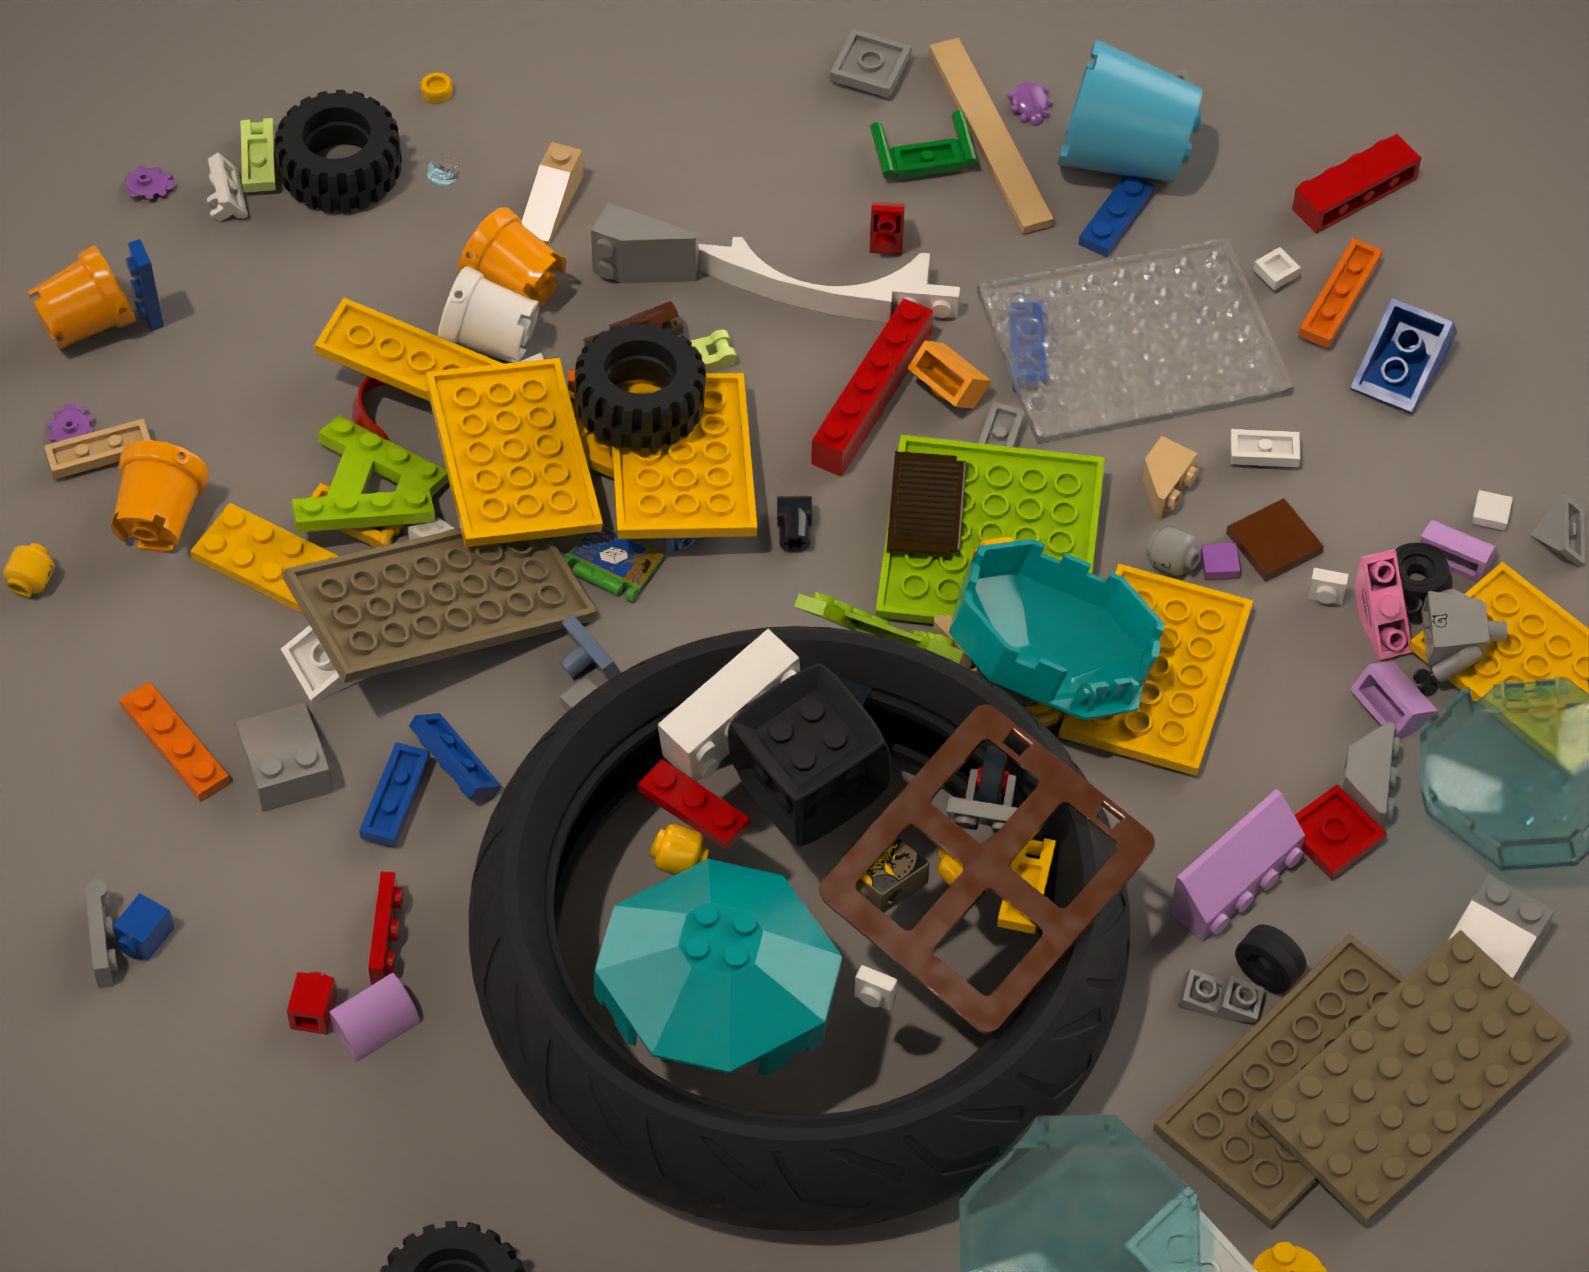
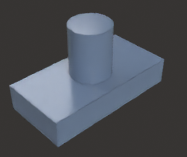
(586, 653)

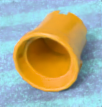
(513, 256)
(81, 300)
(156, 493)

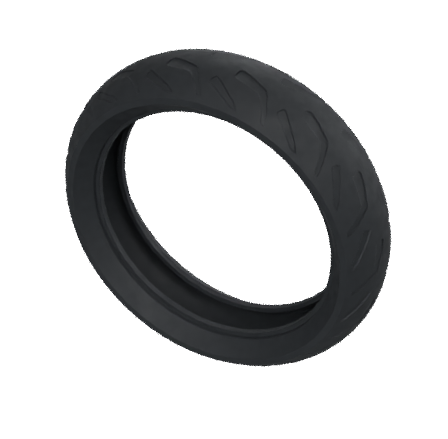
(725, 1158)

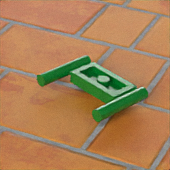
(925, 157)

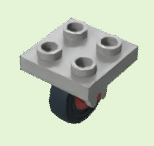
(992, 782)

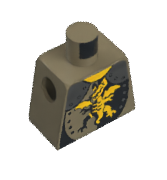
(894, 876)

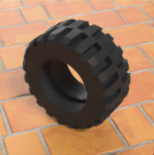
(341, 181)
(637, 418)
(453, 1251)

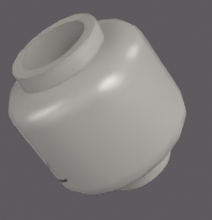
(1173, 551)

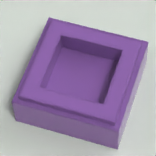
(1220, 561)

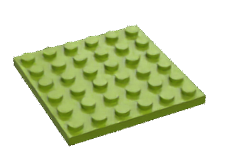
(1005, 495)

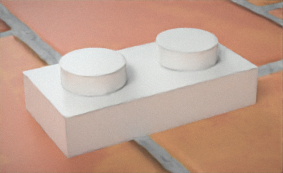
(1264, 448)

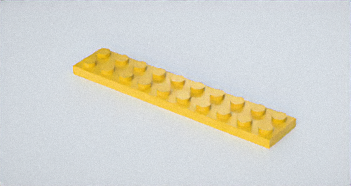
(404, 354)

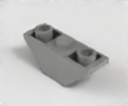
(1370, 773)

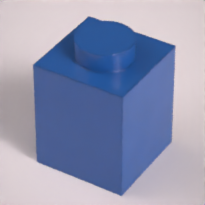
(142, 927)

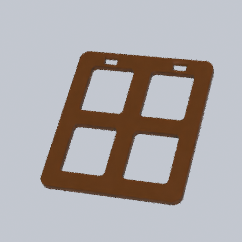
(986, 869)

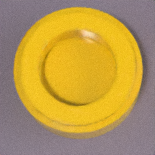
(436, 88)

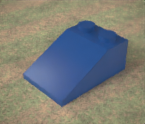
(1404, 355)

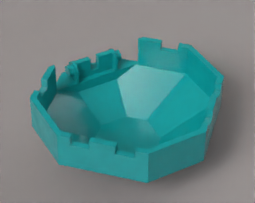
(1056, 630)
(718, 969)

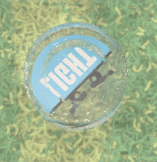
(443, 170)

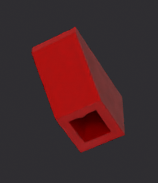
(887, 227)

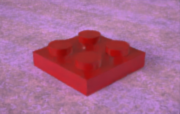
(1337, 831)

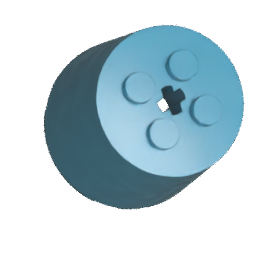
(1130, 118)

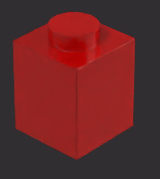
(311, 1001)

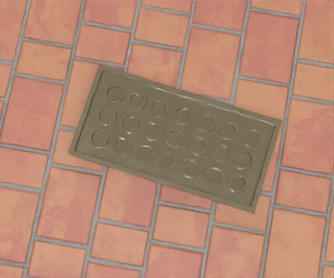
(433, 600)
(1411, 1076)
(1215, 1116)

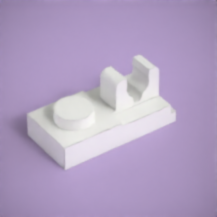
(229, 195)

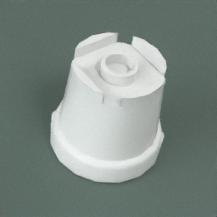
(488, 317)

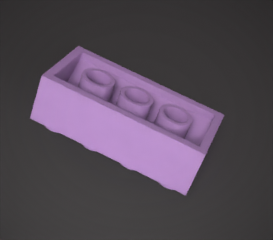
(1238, 867)

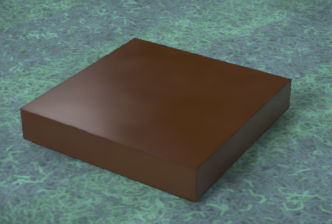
(1274, 539)

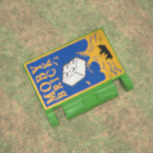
(614, 562)

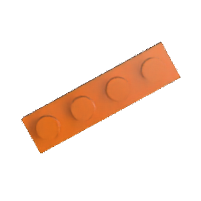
(1340, 293)
(174, 741)

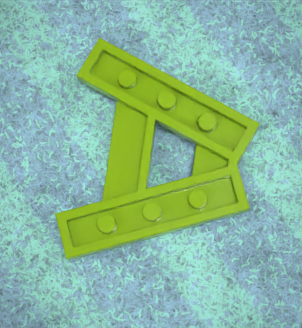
(361, 455)
(859, 620)

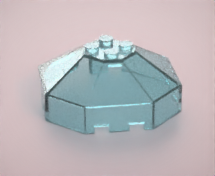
(1512, 773)
(1079, 1200)

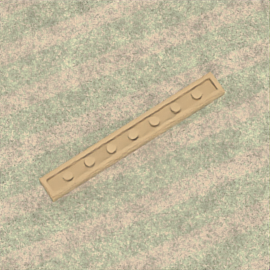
(991, 136)

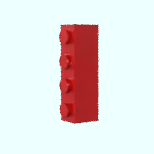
(1356, 183)

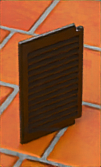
(926, 504)

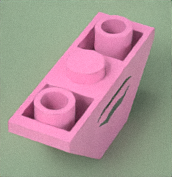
(1382, 604)

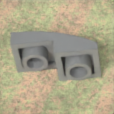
(1222, 999)

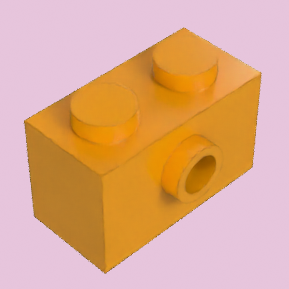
(949, 374)

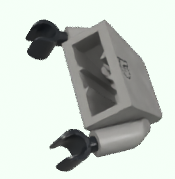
(1453, 634)

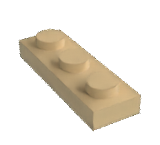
(93, 449)

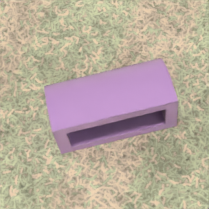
(1463, 552)
(1393, 698)
(374, 1017)

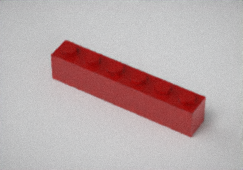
(871, 388)

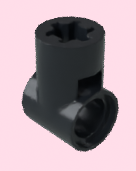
(794, 518)

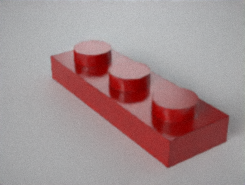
(694, 804)
(385, 927)

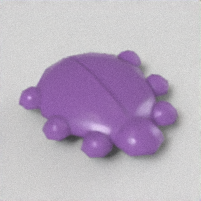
(1030, 102)
(149, 182)
(69, 423)

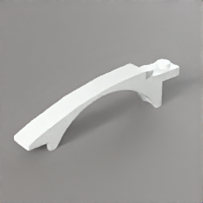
(868, 301)

